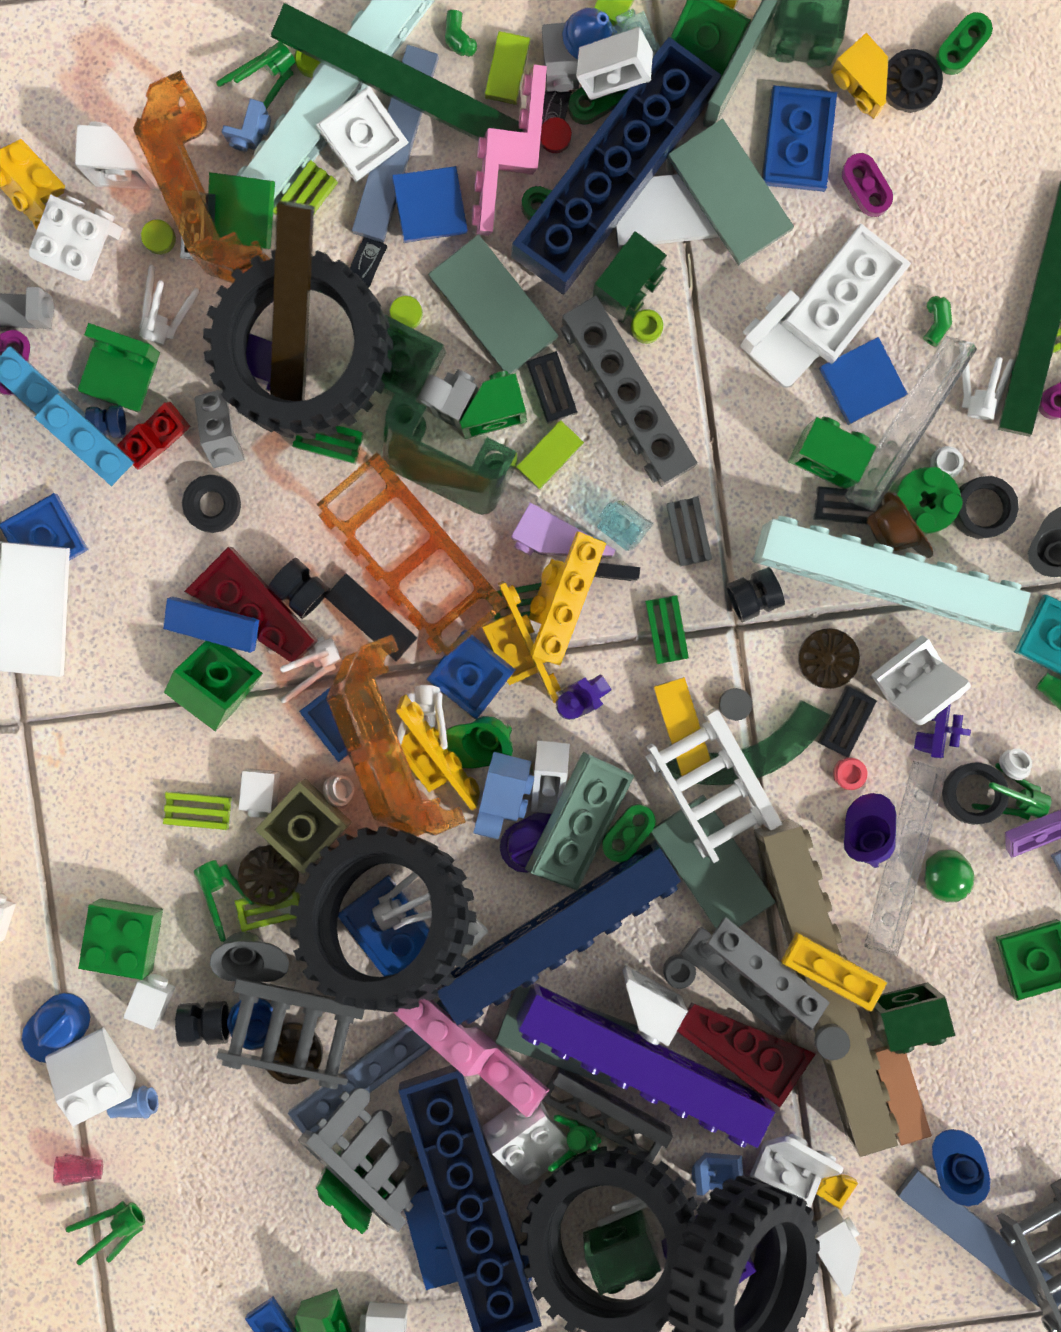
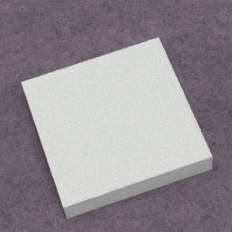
(362, 134)

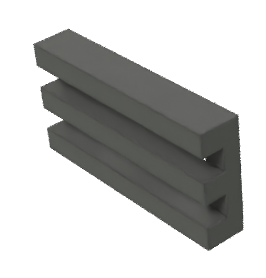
(683, 504)

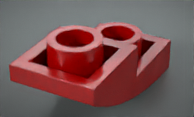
(154, 436)

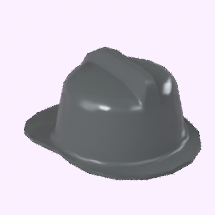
(1046, 546)
(248, 958)

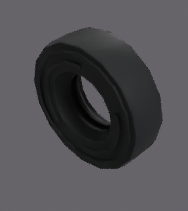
(192, 498)

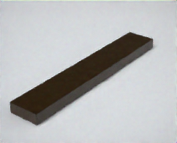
(291, 299)

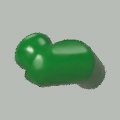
(457, 38)
(942, 319)

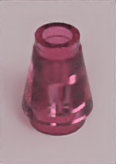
(76, 1169)

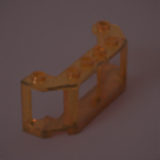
(162, 137)
(438, 540)
(376, 747)

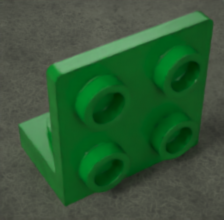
(118, 368)
(336, 1194)

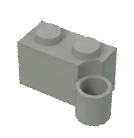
(449, 397)

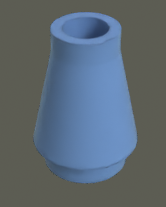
(140, 1105)

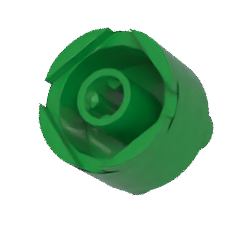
(941, 494)

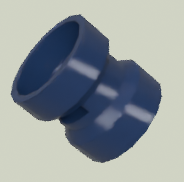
(108, 421)

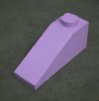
(546, 534)

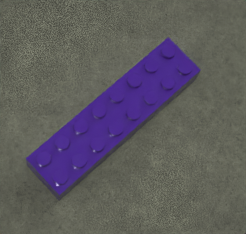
(644, 1066)

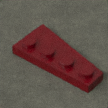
(237, 588)
(752, 1055)

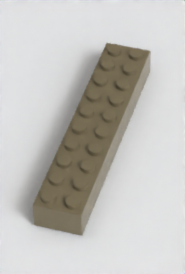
(805, 910)

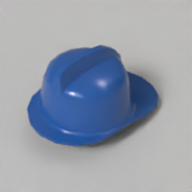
(55, 1025)
(961, 1167)

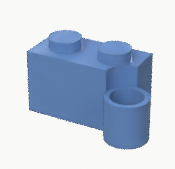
(503, 794)

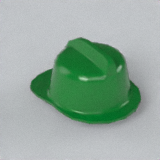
(478, 740)

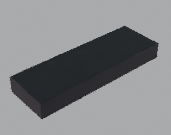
(369, 614)

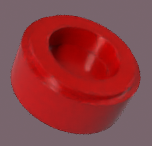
(555, 135)

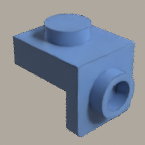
(255, 125)
(714, 1169)

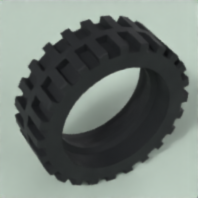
(229, 338)
(321, 904)
(718, 1248)
(547, 1261)

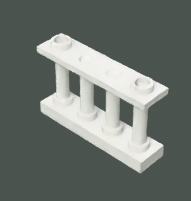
(744, 786)

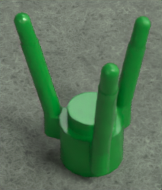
(275, 60)
(1030, 801)
(211, 879)
(579, 1140)
(126, 1222)

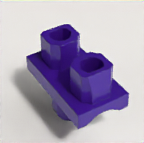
(582, 697)
(936, 742)

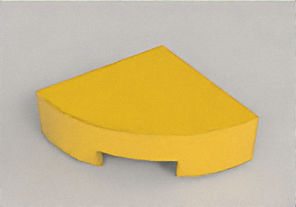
(837, 1189)

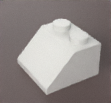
(108, 160)
(655, 1007)
(89, 1076)

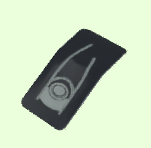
(555, 104)
(368, 259)

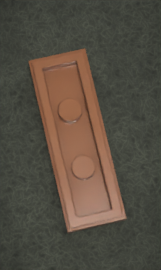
(904, 1096)

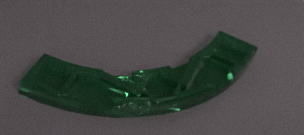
(773, 751)

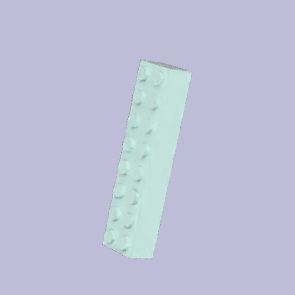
(891, 576)

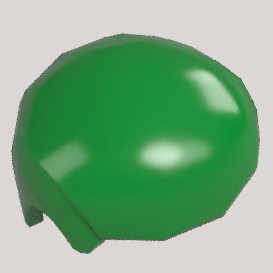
(949, 876)

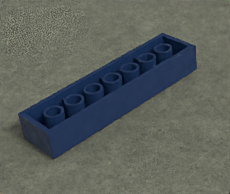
(615, 167)
(558, 932)
(469, 1202)

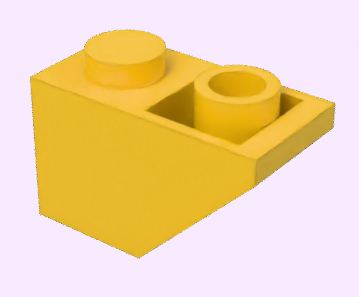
(863, 74)

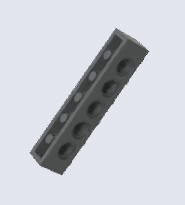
(593, 318)

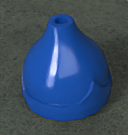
(585, 28)

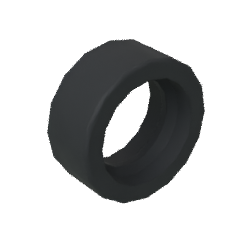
(1009, 504)
(950, 799)

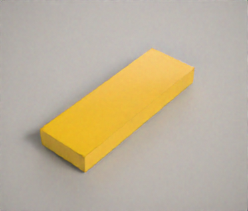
(681, 721)
(833, 971)

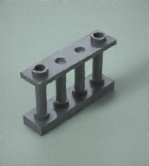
(754, 977)
(282, 999)
(1013, 1235)

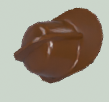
(896, 528)

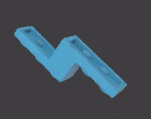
(62, 417)

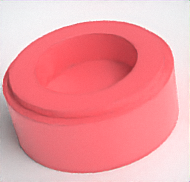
(850, 773)

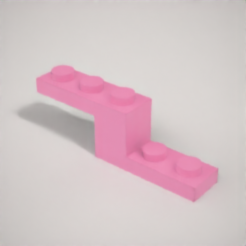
(509, 150)
(475, 1054)

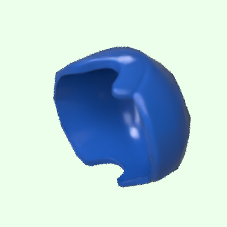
(257, 1026)

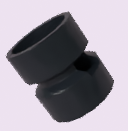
(297, 586)
(745, 600)
(202, 1023)

